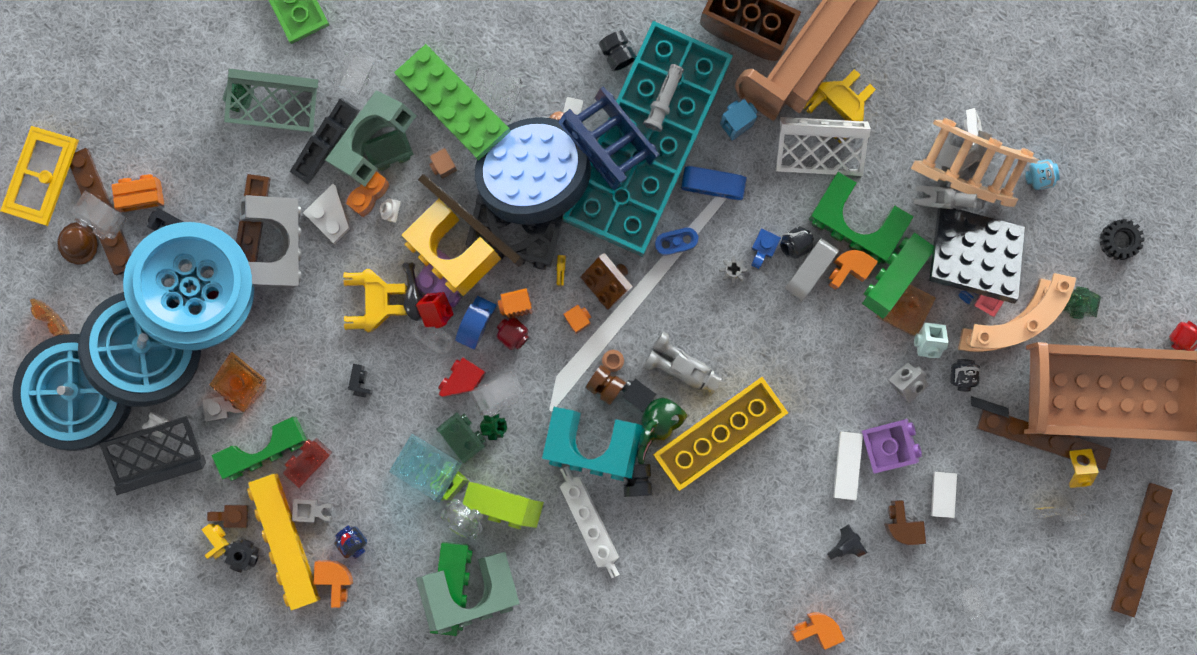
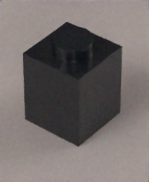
(638, 394)

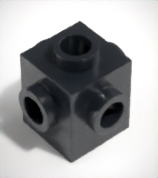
(248, 552)

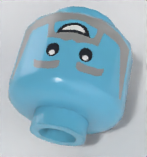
(1042, 174)

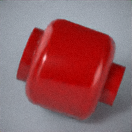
(1184, 336)

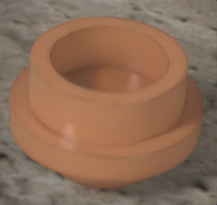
(613, 360)

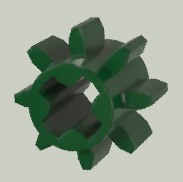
(493, 427)

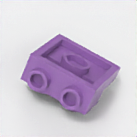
(430, 283)
(892, 445)

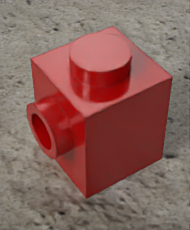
(435, 309)

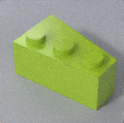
(503, 505)

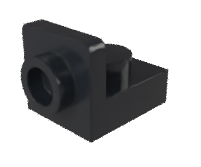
(156, 218)
(357, 377)

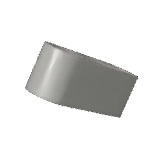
(811, 269)

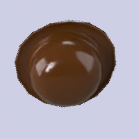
(77, 243)

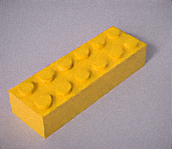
(720, 433)

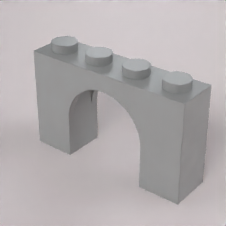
(284, 216)

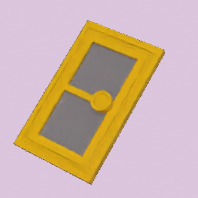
(39, 175)

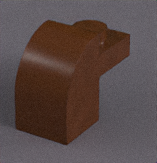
(901, 531)

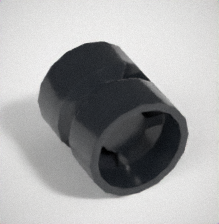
(619, 53)
(639, 483)

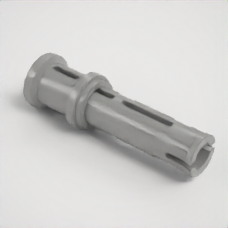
(660, 107)

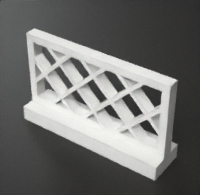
(827, 129)

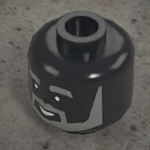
(797, 242)
(965, 374)

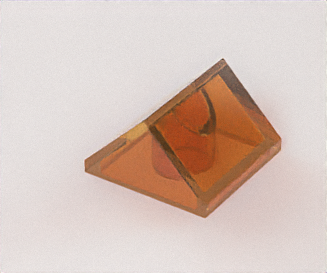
(238, 382)

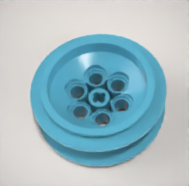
(161, 258)

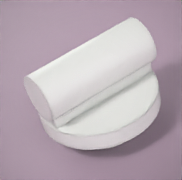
(389, 210)

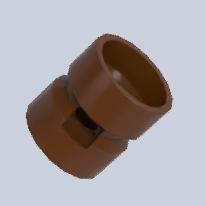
(605, 385)

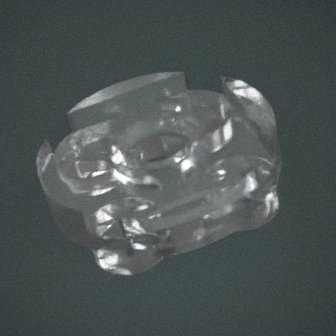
(462, 519)

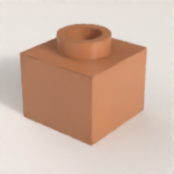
(442, 164)

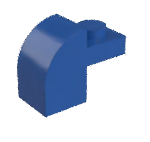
(475, 322)

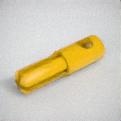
(561, 262)

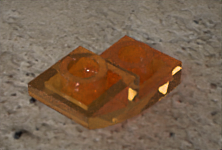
(45, 313)

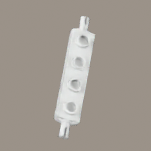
(589, 522)

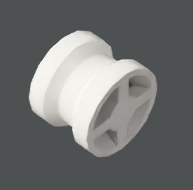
(155, 419)

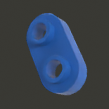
(676, 241)

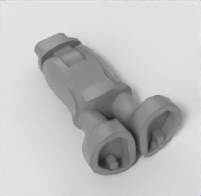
(682, 366)

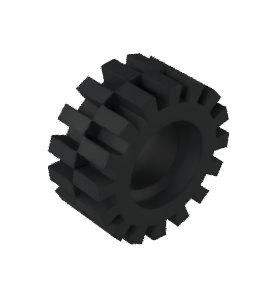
(1134, 239)

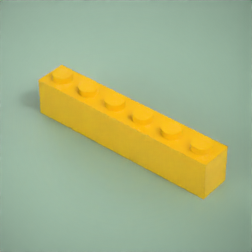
(283, 541)

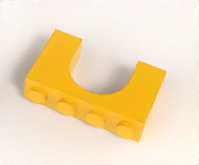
(459, 272)

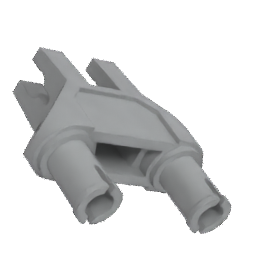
(949, 152)
(948, 198)

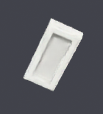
(943, 494)

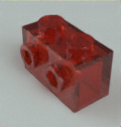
(303, 466)

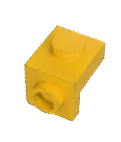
(216, 537)

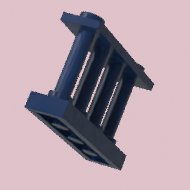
(596, 154)

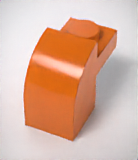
(853, 262)
(334, 574)
(821, 625)

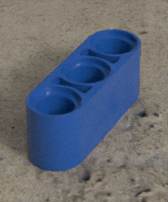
(713, 183)

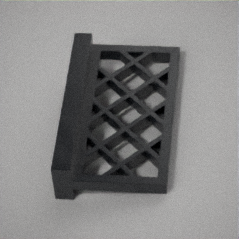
(158, 473)

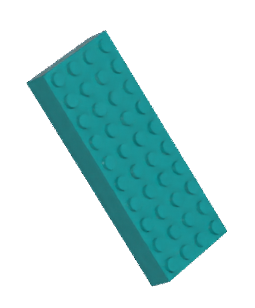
(634, 209)

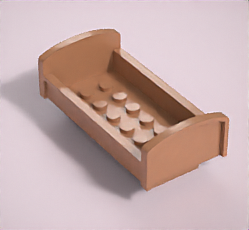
(806, 59)
(1112, 392)

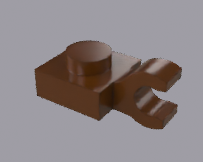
(233, 516)

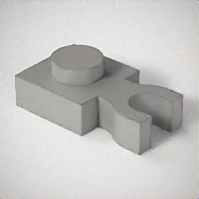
(218, 409)
(307, 511)

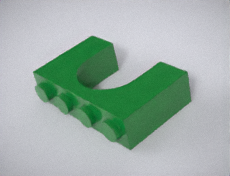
(829, 216)

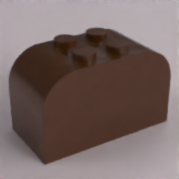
(751, 24)

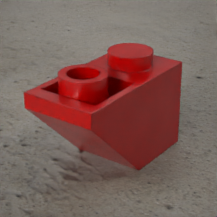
(463, 379)

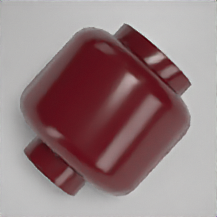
(512, 333)

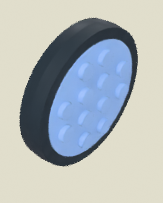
(533, 173)

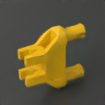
(842, 98)
(376, 300)

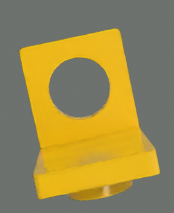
(1083, 475)

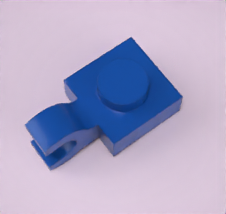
(764, 246)

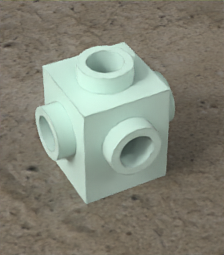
(931, 340)

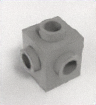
(909, 382)

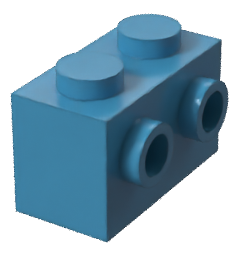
(738, 118)

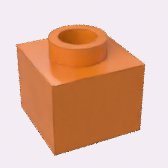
(578, 318)

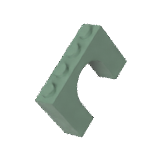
(377, 113)
(497, 596)

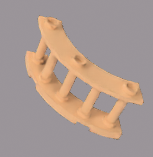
(973, 185)
(1040, 313)

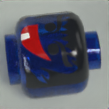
(350, 542)

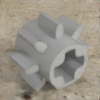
(728, 274)

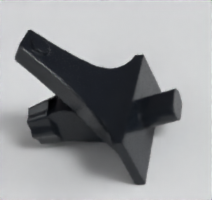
(848, 544)

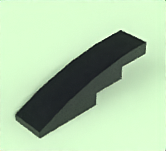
(324, 141)

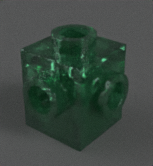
(1083, 303)

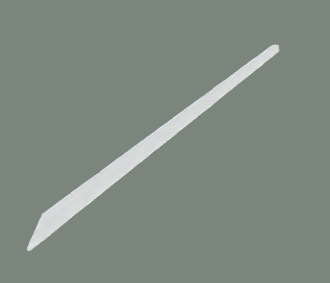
(593, 347)

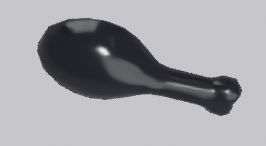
(412, 294)

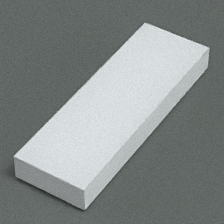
(848, 465)

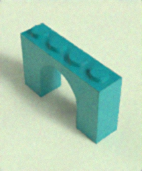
(617, 459)

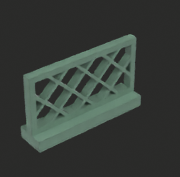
(271, 81)

